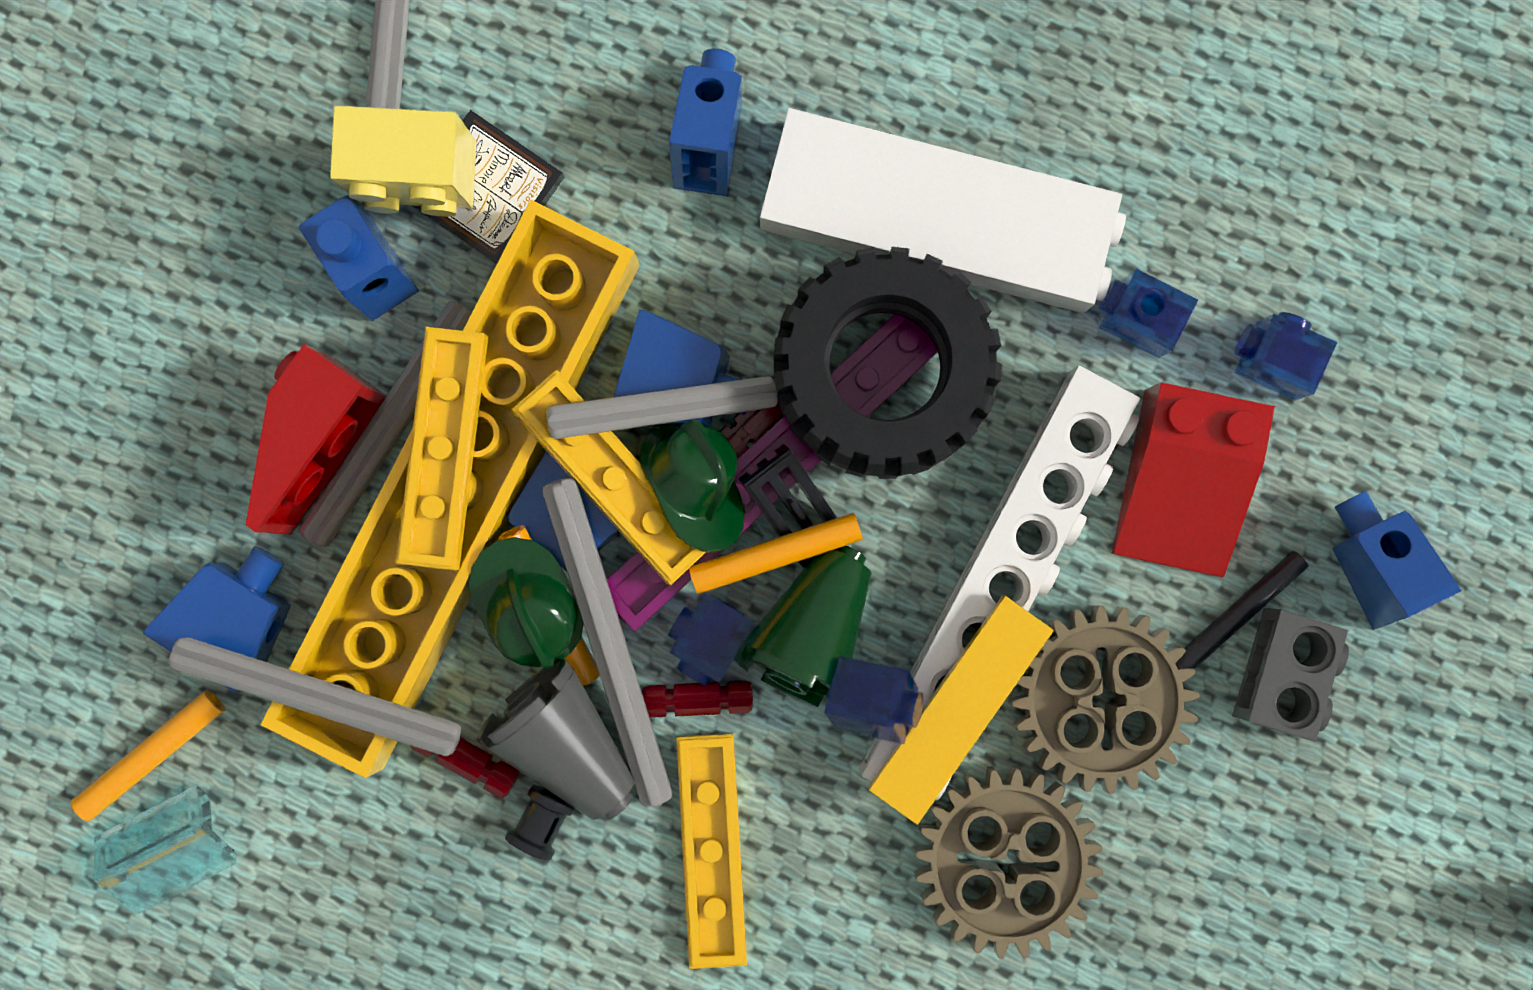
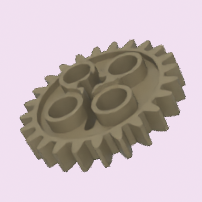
(1155, 693)
(999, 913)

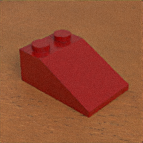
(305, 436)
(1191, 477)

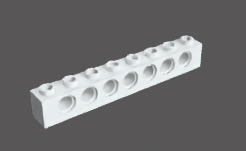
(1083, 400)

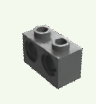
(1275, 669)

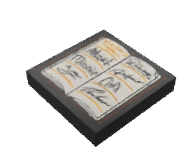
(503, 185)

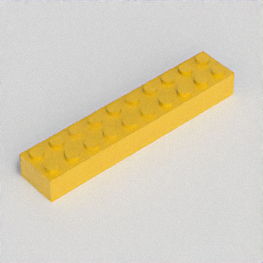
(391, 619)

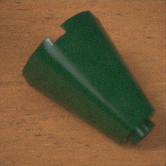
(811, 626)

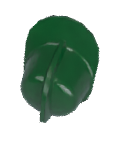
(695, 483)
(525, 602)

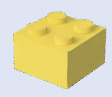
(403, 159)

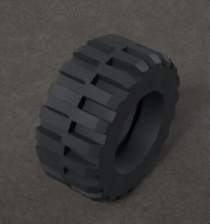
(906, 289)

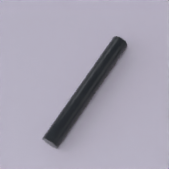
(1242, 610)

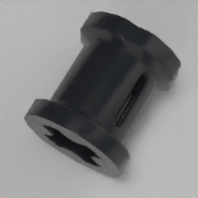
(539, 823)

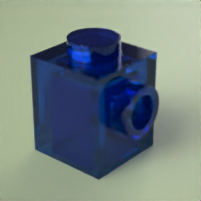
(1146, 312)
(1284, 355)
(709, 638)
(873, 700)

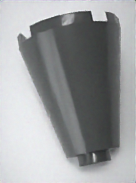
(561, 743)

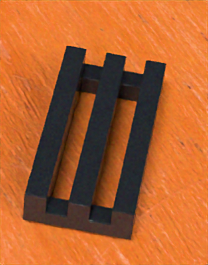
(768, 472)

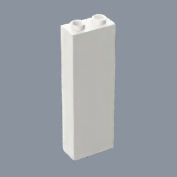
(978, 215)

